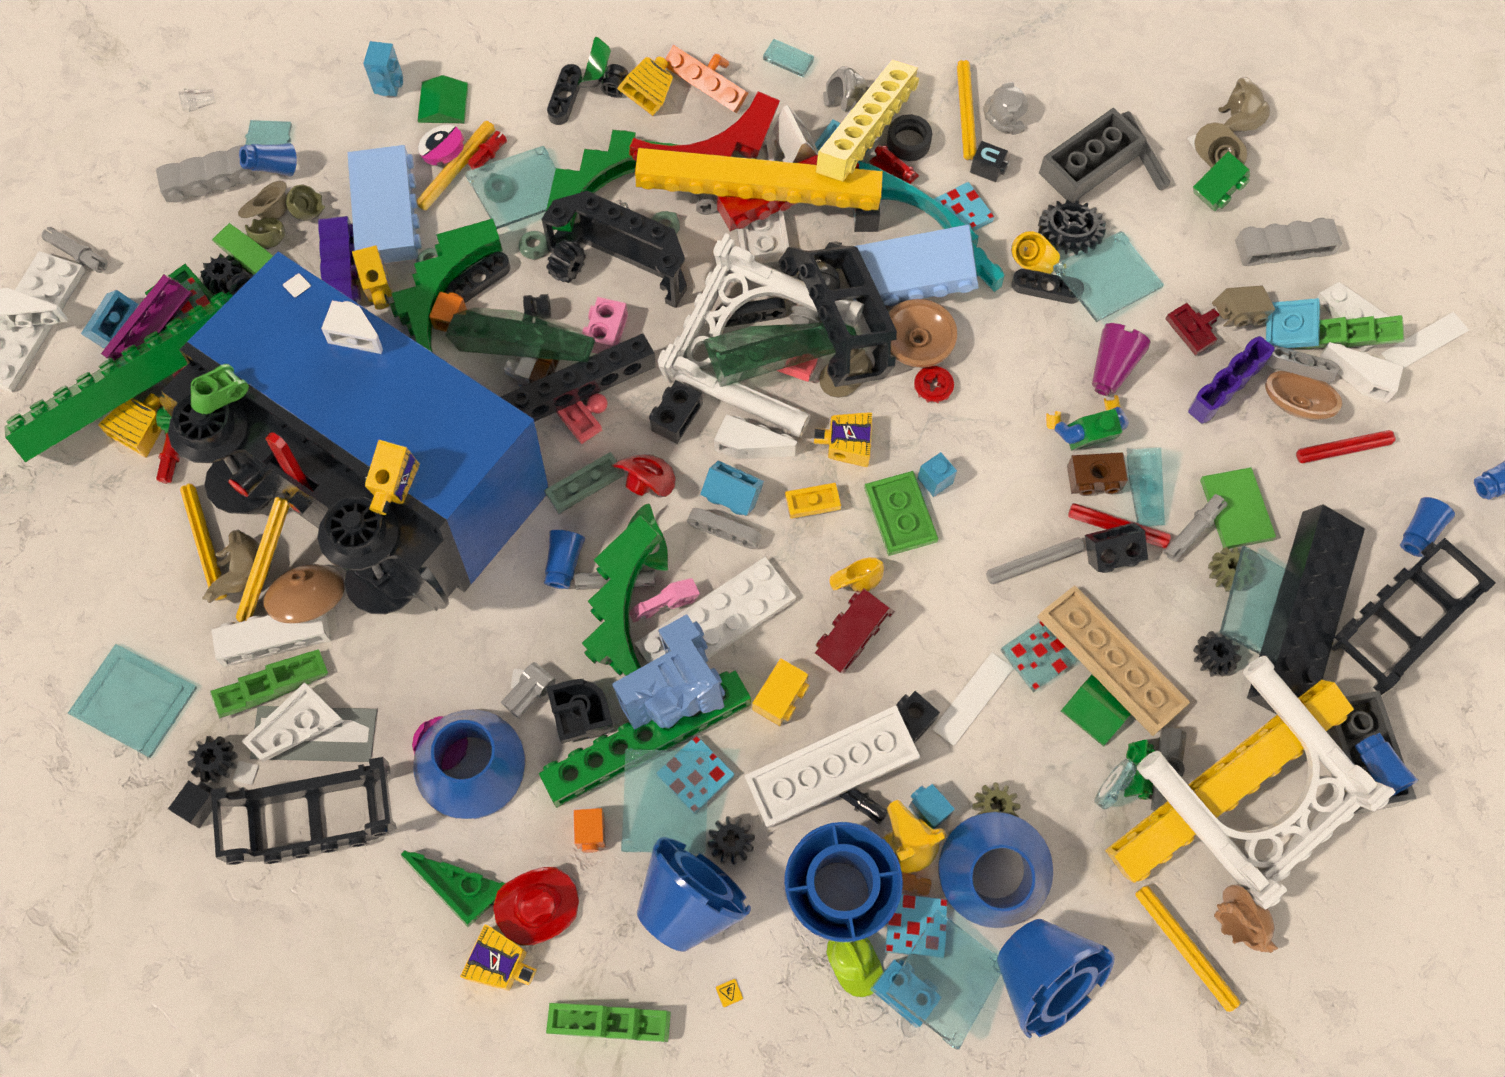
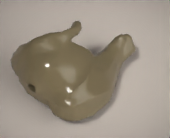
(1246, 106)
(241, 556)

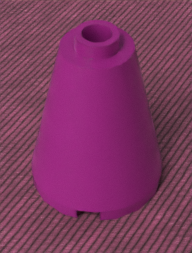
(1117, 357)

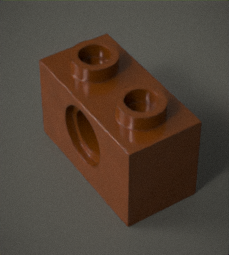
(1108, 465)

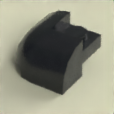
(579, 710)

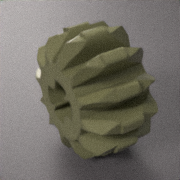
(1224, 567)
(996, 796)

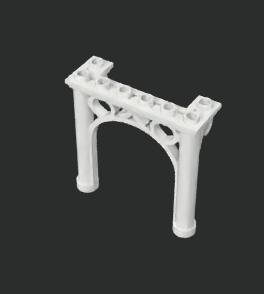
(678, 360)
(1340, 808)

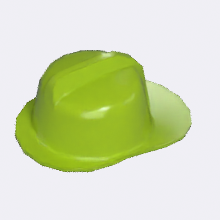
(854, 965)

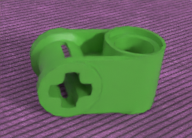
(216, 389)

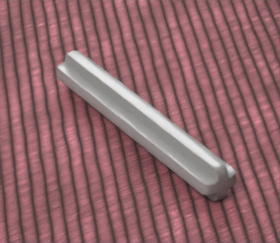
(1035, 560)

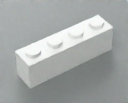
(265, 637)

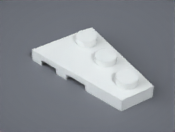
(1343, 302)
(291, 723)

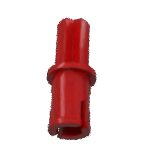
(487, 150)
(168, 461)

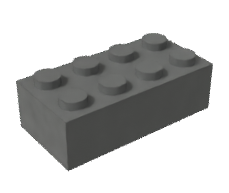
(1092, 155)
(1364, 721)

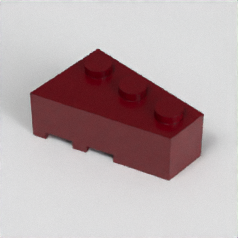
(852, 630)

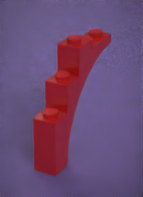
(743, 136)

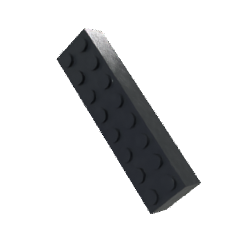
(1310, 599)

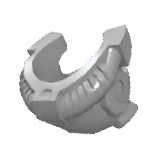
(847, 85)
(1006, 108)

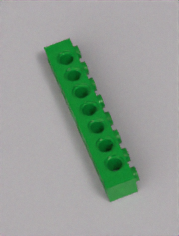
(588, 778)

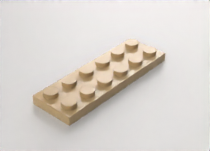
(1113, 660)

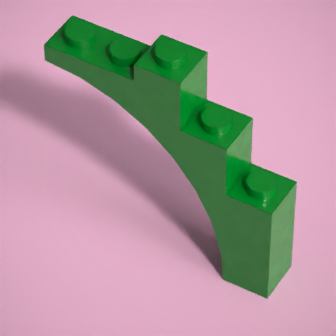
(596, 170)
(456, 253)
(621, 563)

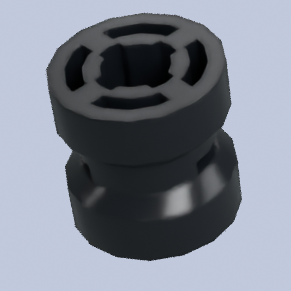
(614, 76)
(542, 305)

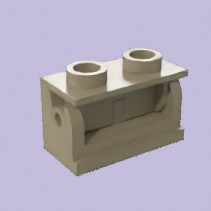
(1244, 306)

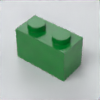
(1222, 181)

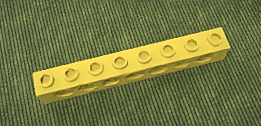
(867, 120)

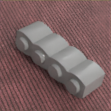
(203, 174)
(1286, 242)

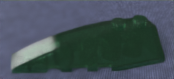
(516, 335)
(766, 349)

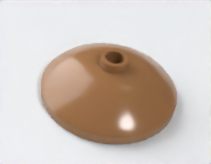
(924, 322)
(1303, 396)
(304, 593)

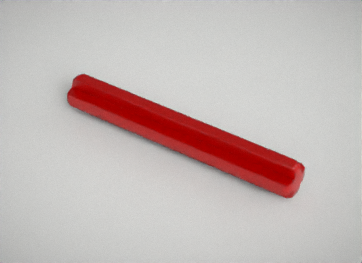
(1345, 446)
(1109, 521)

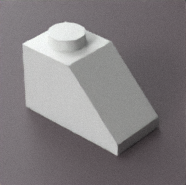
(350, 328)

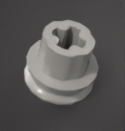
(803, 315)

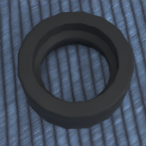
(912, 123)

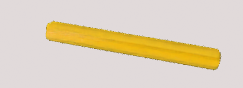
(966, 109)
(452, 169)
(201, 534)
(263, 559)
(1188, 948)

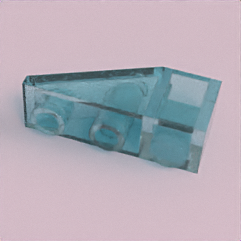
(1146, 484)

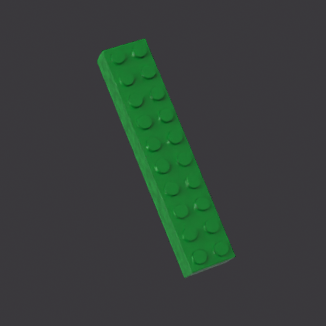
(109, 386)

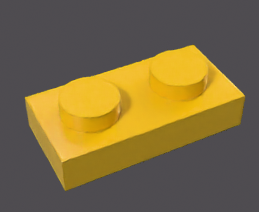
(812, 500)

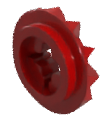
(928, 375)

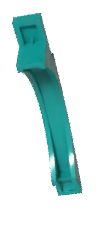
(901, 191)

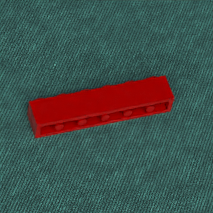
(740, 212)

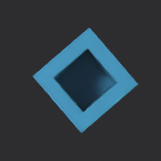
(937, 474)
(930, 806)

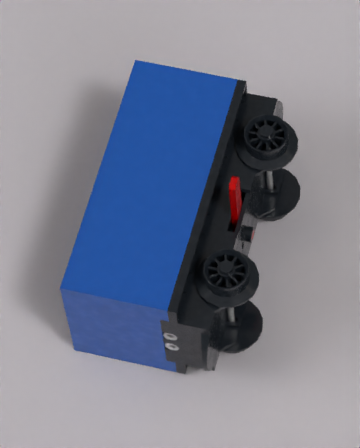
(314, 430)

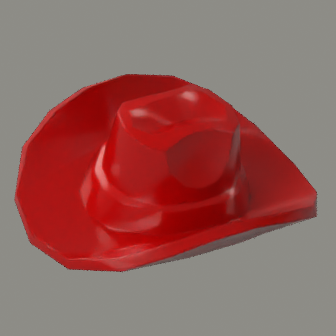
(647, 474)
(536, 906)

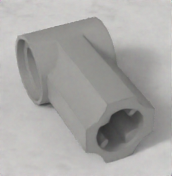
(530, 688)

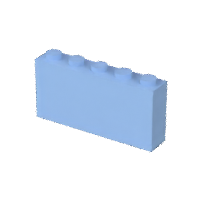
(384, 202)
(922, 265)

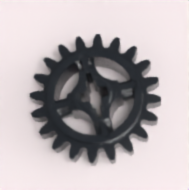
(1072, 224)

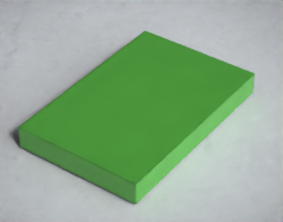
(901, 513)
(1245, 517)

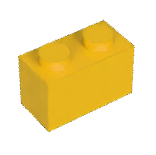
(780, 692)

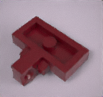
(1194, 327)

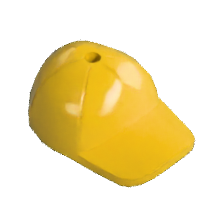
(1039, 253)
(861, 574)

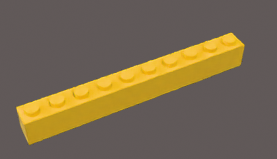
(755, 179)
(1225, 784)

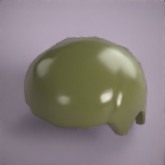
(304, 202)
(266, 232)

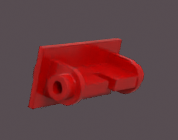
(891, 164)

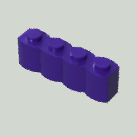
(336, 255)
(1230, 379)

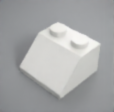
(793, 137)

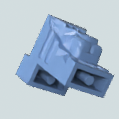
(673, 683)

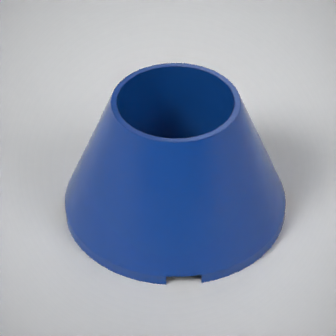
(479, 794)
(969, 843)
(856, 847)
(687, 897)
(1051, 974)

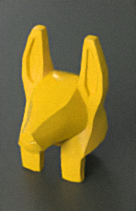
(912, 839)

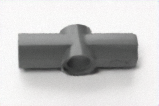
(1172, 748)

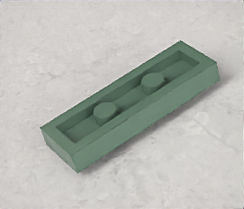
(584, 483)

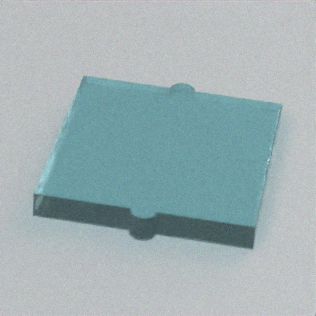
(268, 132)

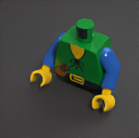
(1091, 428)

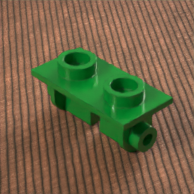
(1139, 785)

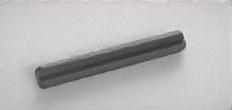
(1149, 158)

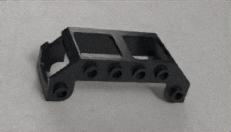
(621, 235)
(863, 290)
(1416, 644)
(311, 790)

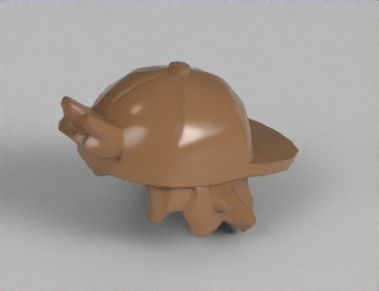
(1245, 920)

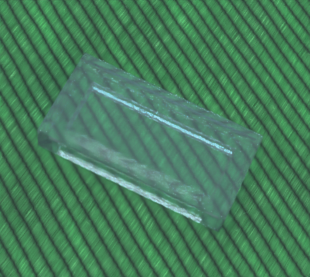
(788, 58)

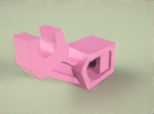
(674, 596)

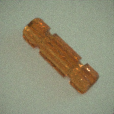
(911, 883)

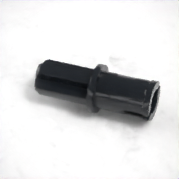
(865, 804)

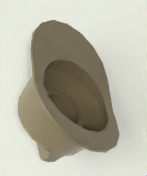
(1215, 141)
(268, 203)
(859, 364)

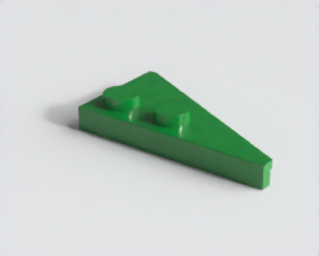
(461, 891)

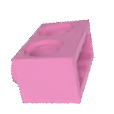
(609, 327)

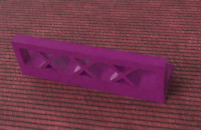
(151, 315)

